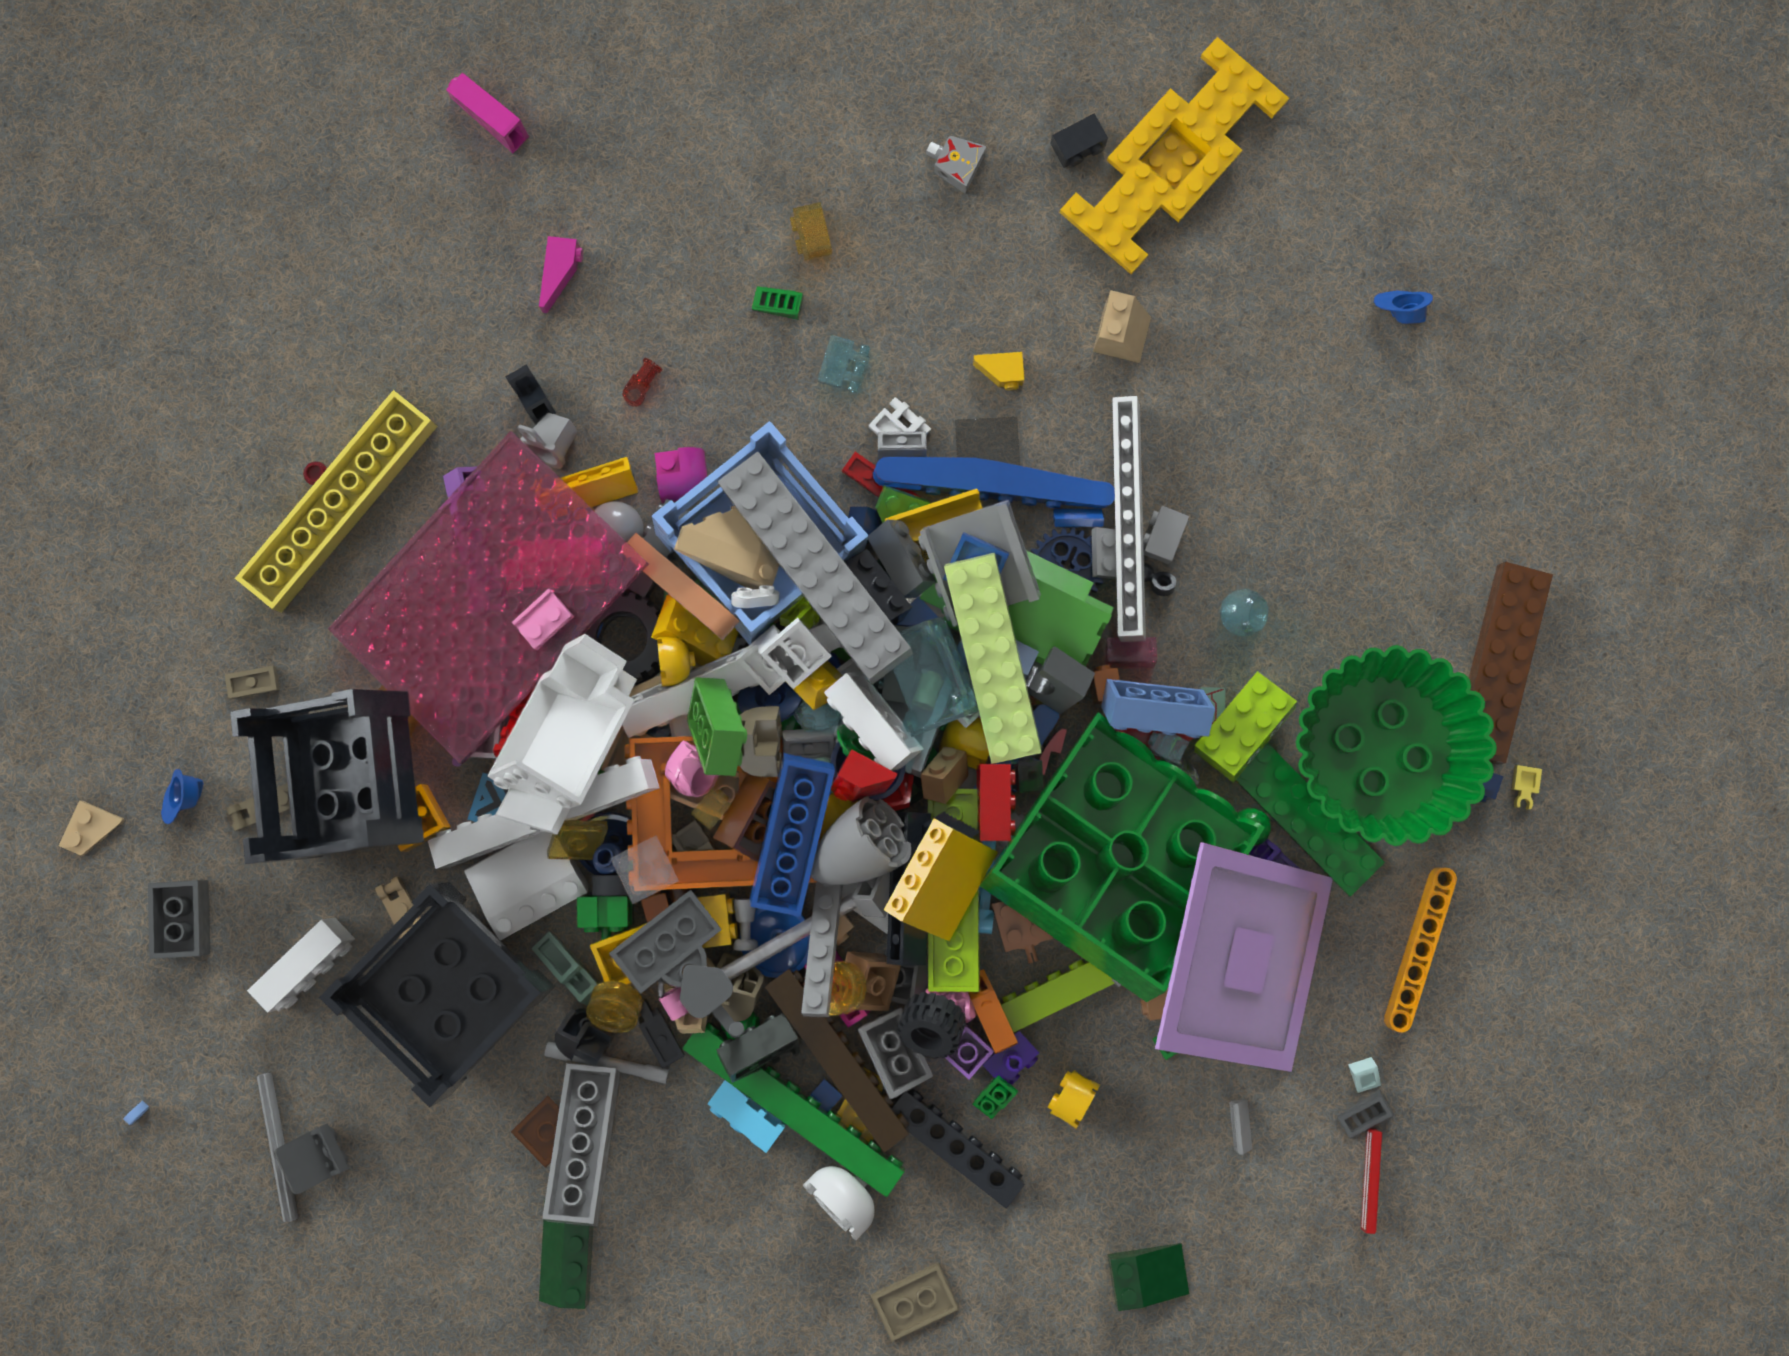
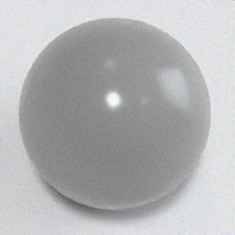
(621, 518)

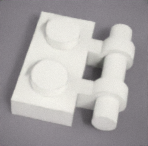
(890, 422)

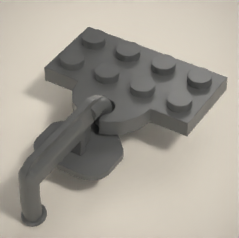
(670, 944)

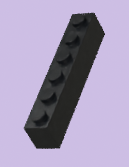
(905, 942)

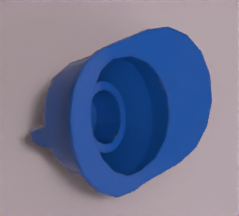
(1405, 305)
(180, 795)

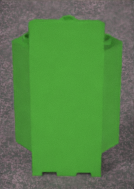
(1060, 618)

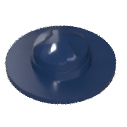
(783, 697)

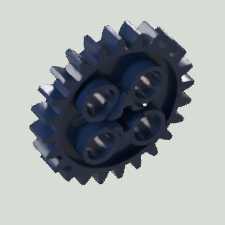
(1068, 540)

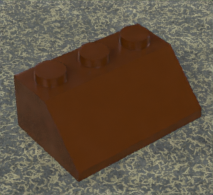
(747, 817)

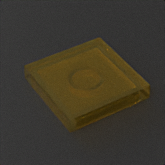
(577, 840)

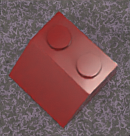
(861, 778)

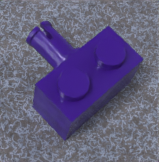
(1012, 1060)

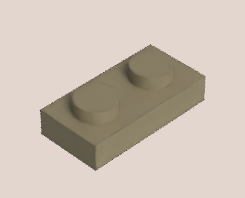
(252, 682)

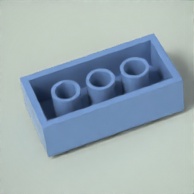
(1157, 708)

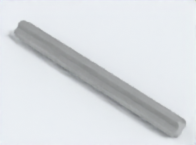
(276, 1139)

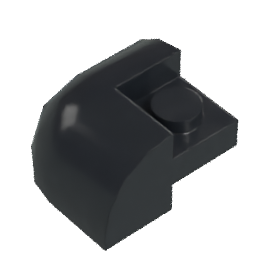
(581, 1038)

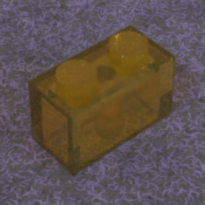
(812, 231)

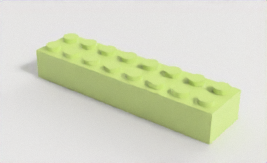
(993, 658)

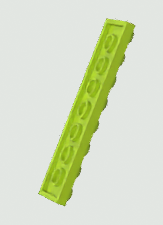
(956, 963)

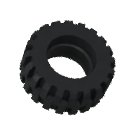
(646, 612)

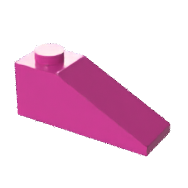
(559, 267)

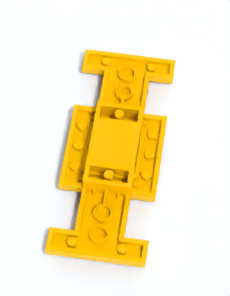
(1181, 162)

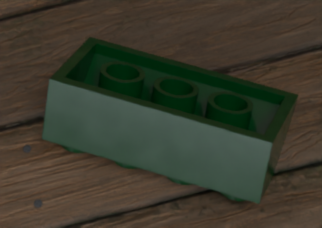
(566, 1265)

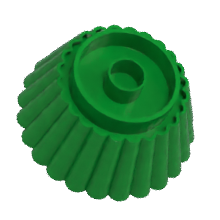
(1396, 745)

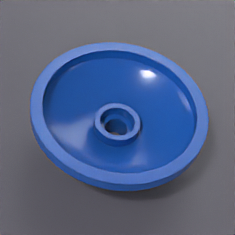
(766, 927)

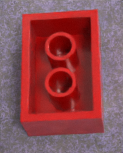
(995, 801)

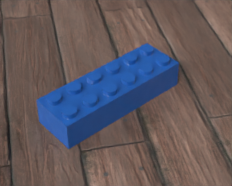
(792, 834)

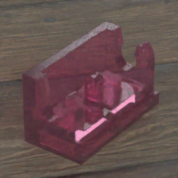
(1131, 654)

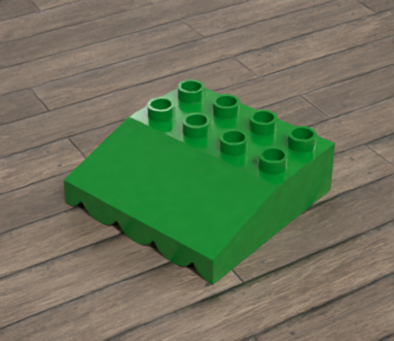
(1114, 856)

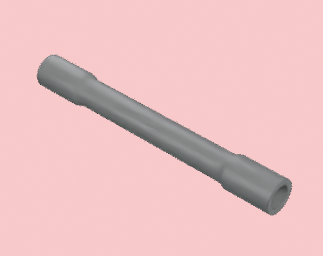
(647, 1071)

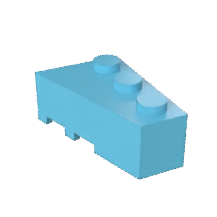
(746, 1116)

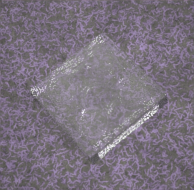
(644, 869)

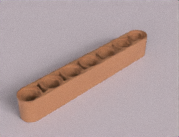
(684, 589)

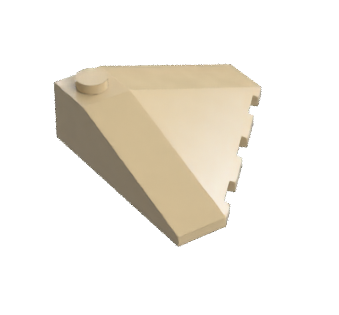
(729, 548)

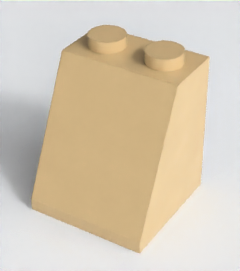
(1122, 327)

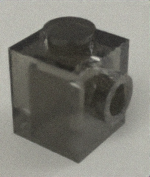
(1027, 774)

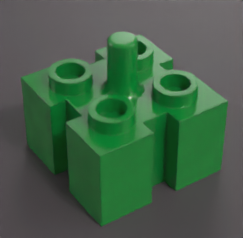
(604, 914)

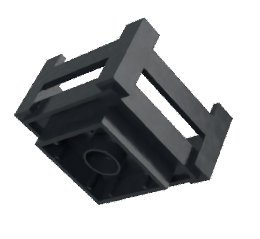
(344, 775)
(438, 991)

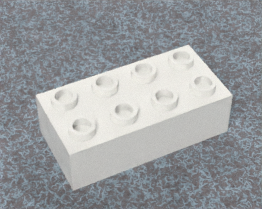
(872, 720)
(301, 964)

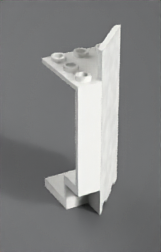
(563, 735)

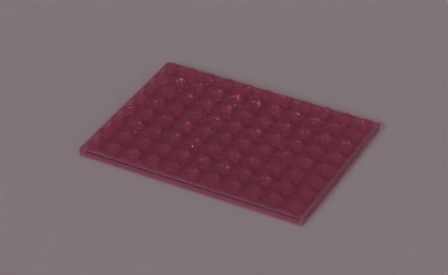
(449, 597)

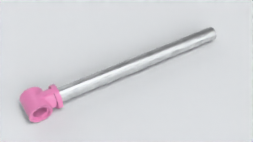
(671, 999)

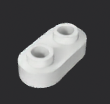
(749, 598)

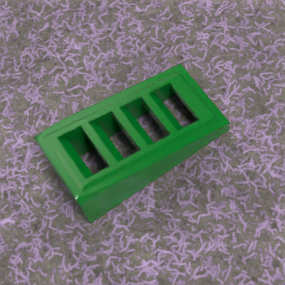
(793, 313)

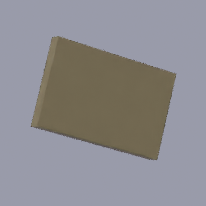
(915, 1302)

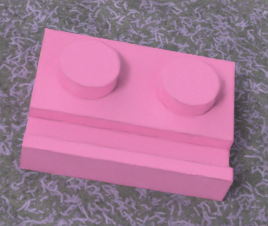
(543, 619)

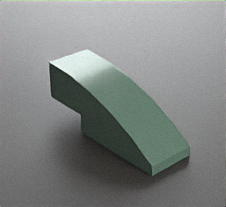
(566, 967)

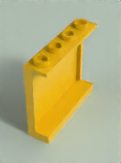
(940, 880)

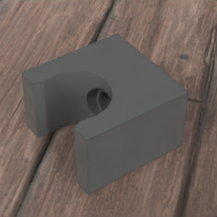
(1059, 681)

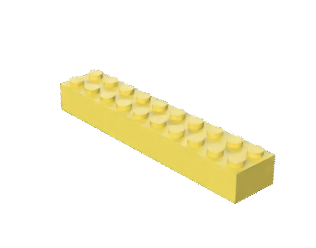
(336, 502)

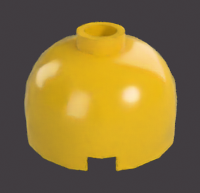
(674, 660)

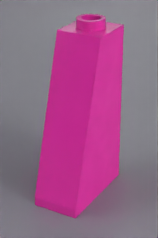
(488, 112)

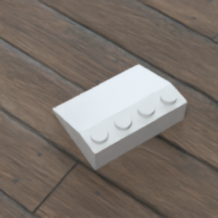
(523, 884)

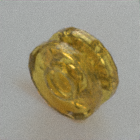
(851, 988)
(614, 1007)

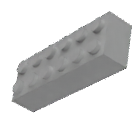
(581, 1145)

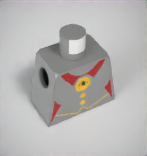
(957, 161)

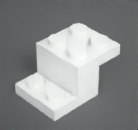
(783, 656)

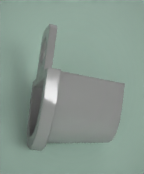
(550, 438)

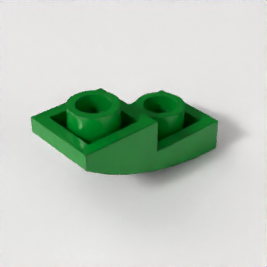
(995, 1097)

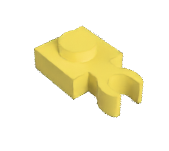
(1526, 781)

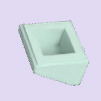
(1365, 1074)

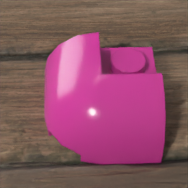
(679, 471)

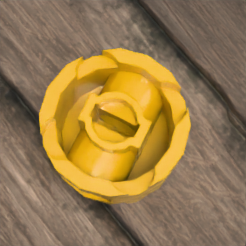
(1074, 1098)

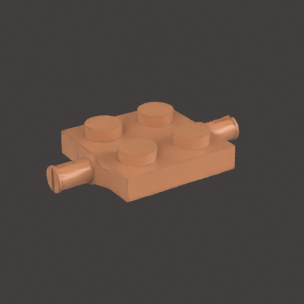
(1018, 931)

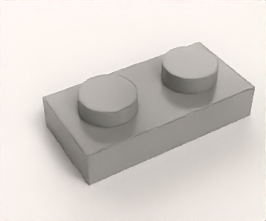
(1104, 553)

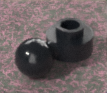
(1158, 579)

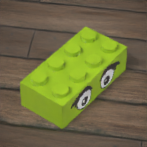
(1245, 726)

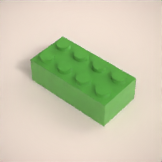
(716, 727)

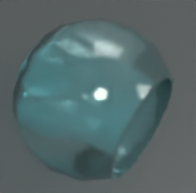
(1244, 612)

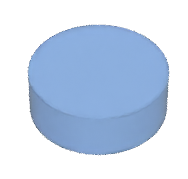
(136, 1113)

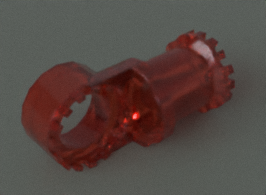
(641, 381)

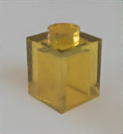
(711, 808)

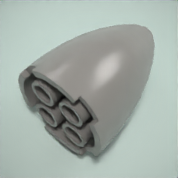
(861, 845)

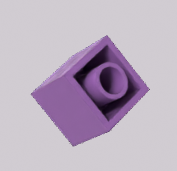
(970, 1053)

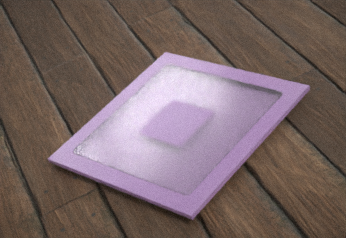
(1244, 960)

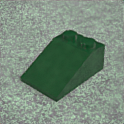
(1148, 1276)

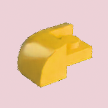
(967, 739)

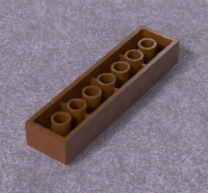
(1508, 646)

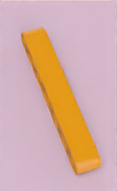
(1429, 940)

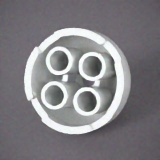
(842, 1198)

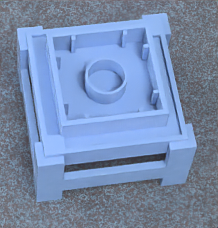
(773, 449)

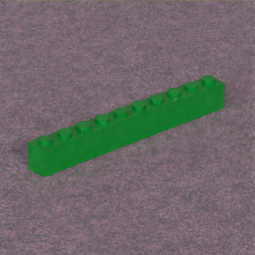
(804, 1116)

